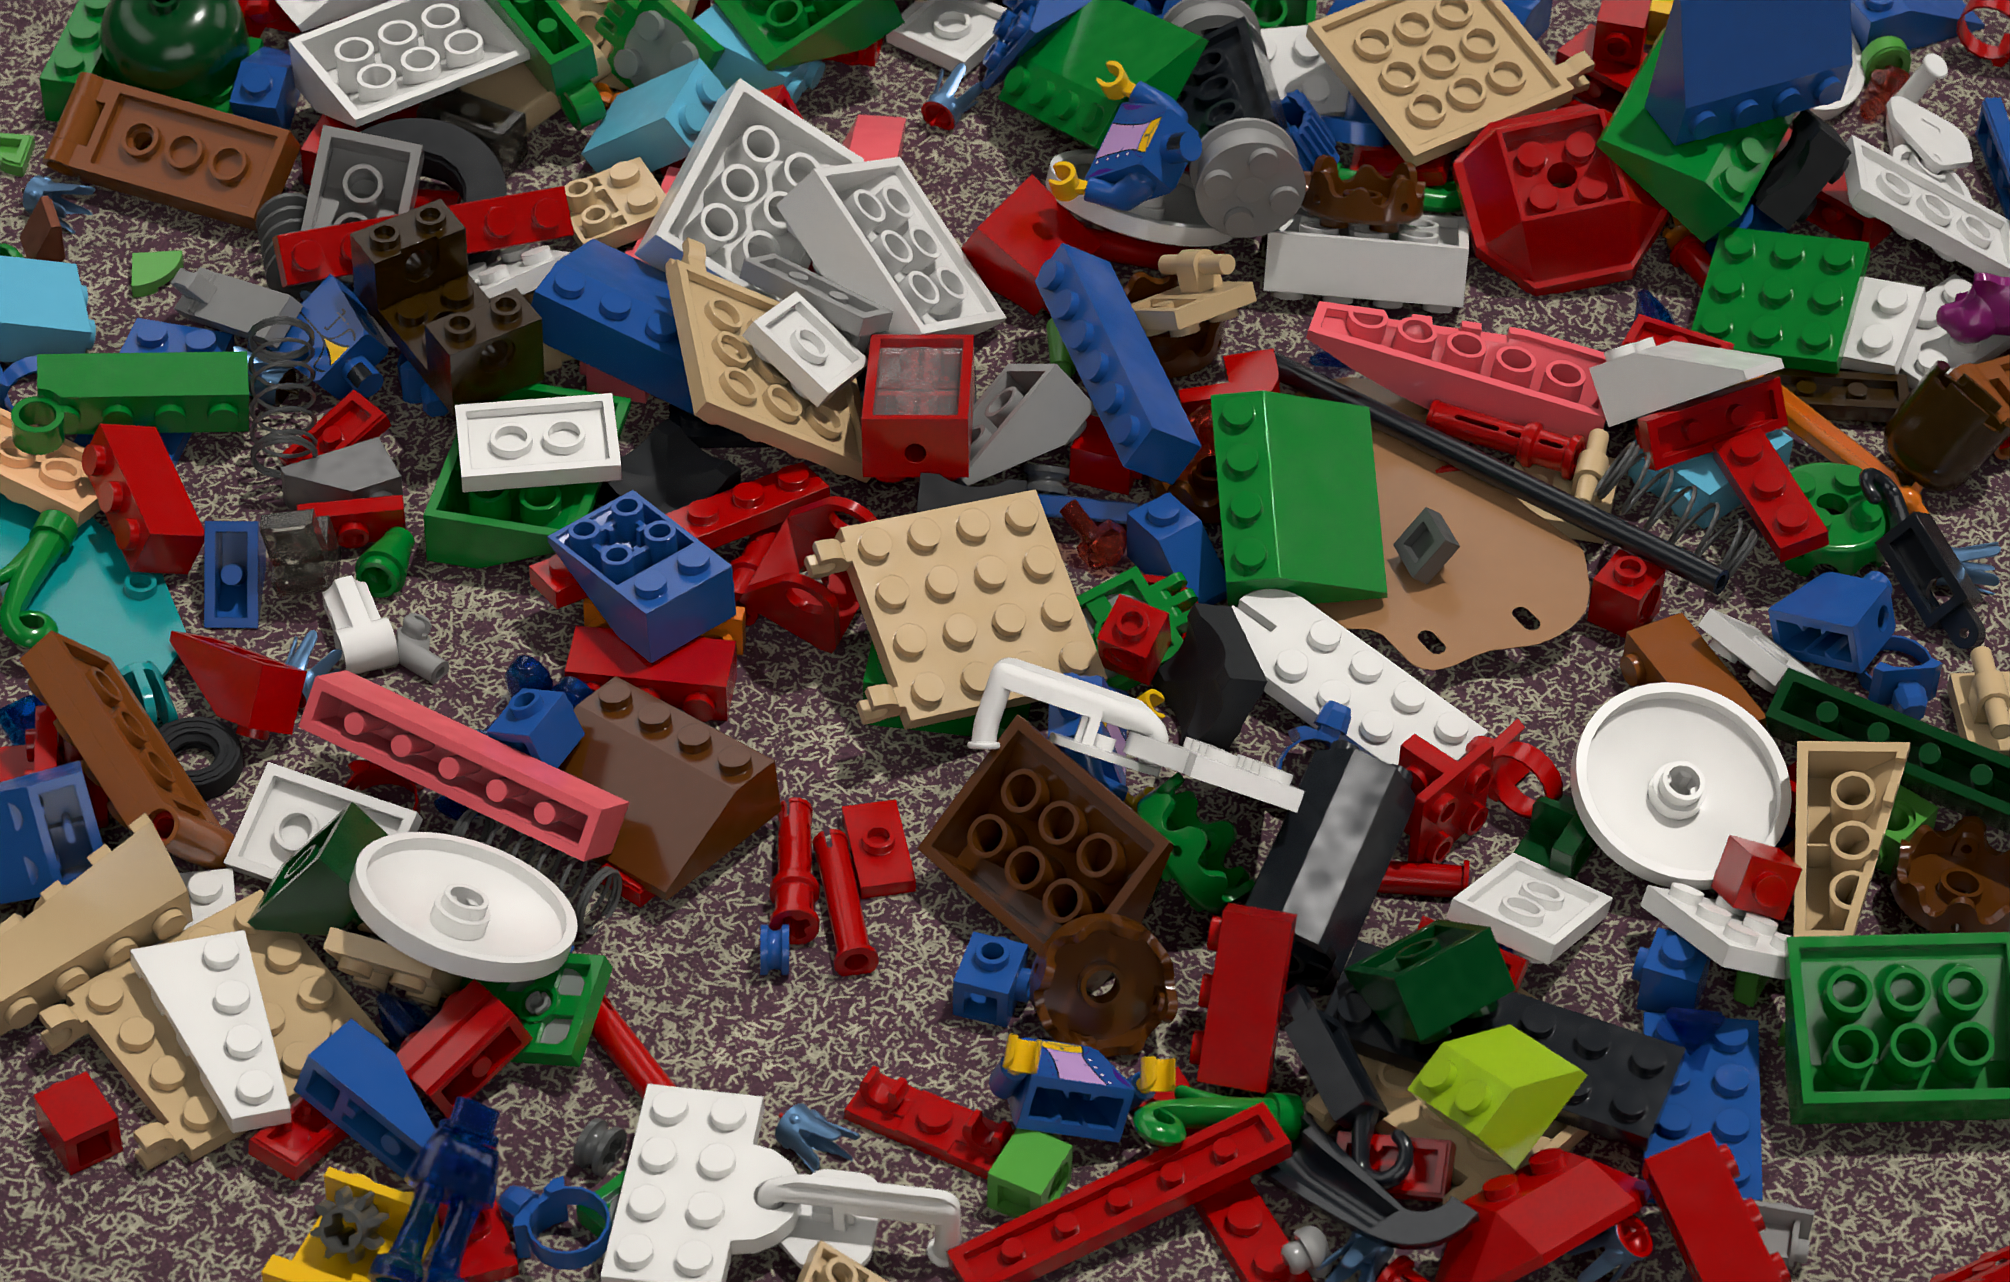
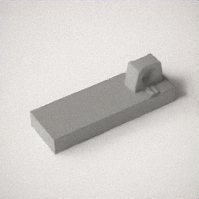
(232, 304)
(846, 310)

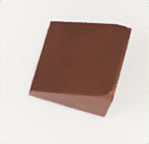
(43, 233)

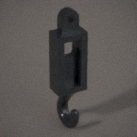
(1920, 557)
(1343, 1084)

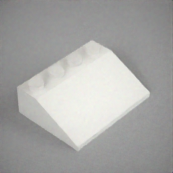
(400, 56)
(733, 181)
(885, 241)
(1416, 265)

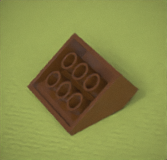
(685, 782)
(1045, 842)

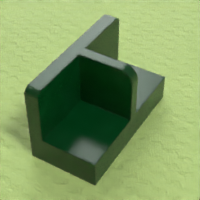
(1557, 837)

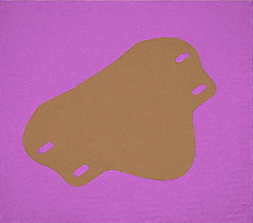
(1502, 563)

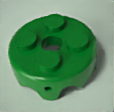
(1850, 533)
(1194, 868)

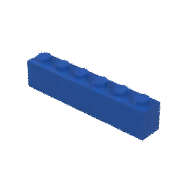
(1117, 364)

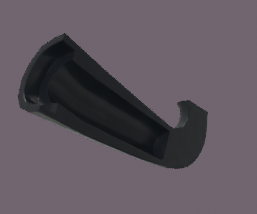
(1340, 1189)

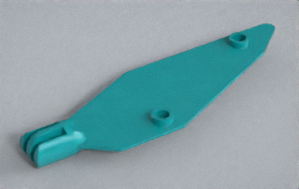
(104, 605)

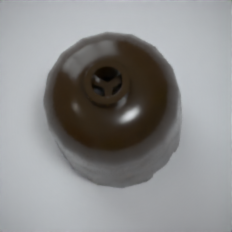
(1943, 431)

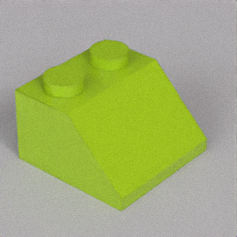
(1497, 1089)

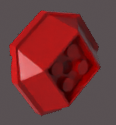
(1549, 234)

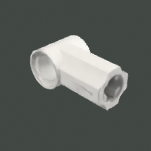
(358, 629)

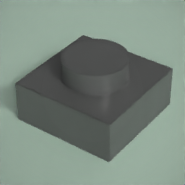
(1426, 545)

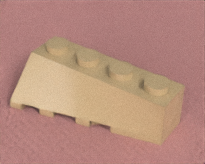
(1840, 824)
(91, 924)

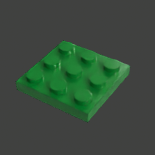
(1783, 295)

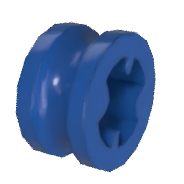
(774, 949)

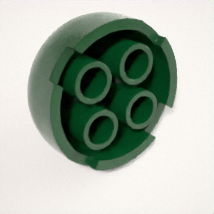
(175, 45)

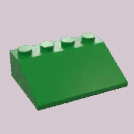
(809, 30)
(1059, 73)
(1696, 181)
(1297, 497)
(505, 524)
(1897, 1027)

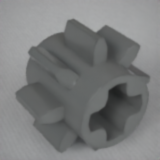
(342, 1239)

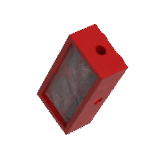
(918, 406)

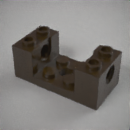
(420, 293)

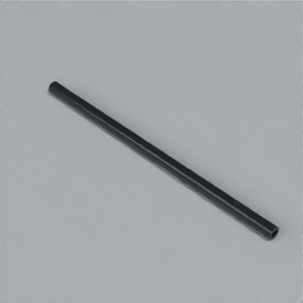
(1510, 479)

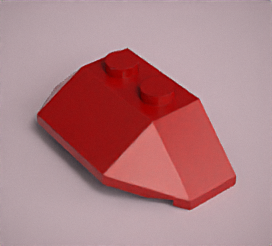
(1539, 1216)

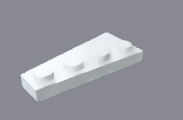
(221, 1022)

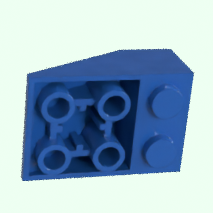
(1022, 28)
(646, 575)
(45, 831)

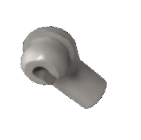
(414, 648)
(1307, 1252)

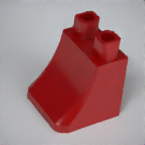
(1020, 238)

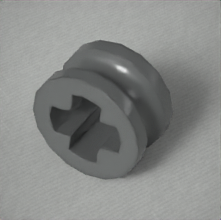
(1046, 478)
(599, 1147)

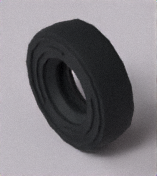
(216, 739)

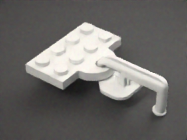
(1916, 182)
(1145, 740)
(709, 1192)

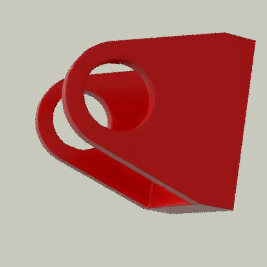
(796, 601)

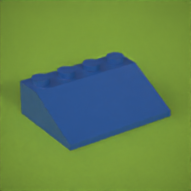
(1747, 63)
(616, 319)

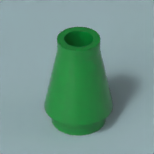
(386, 563)

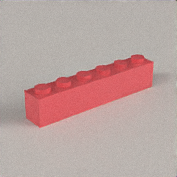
(464, 765)

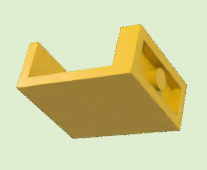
(310, 1260)

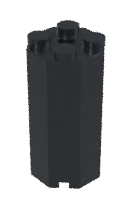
(1333, 857)

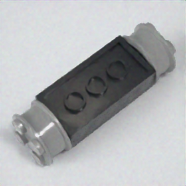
(1248, 162)

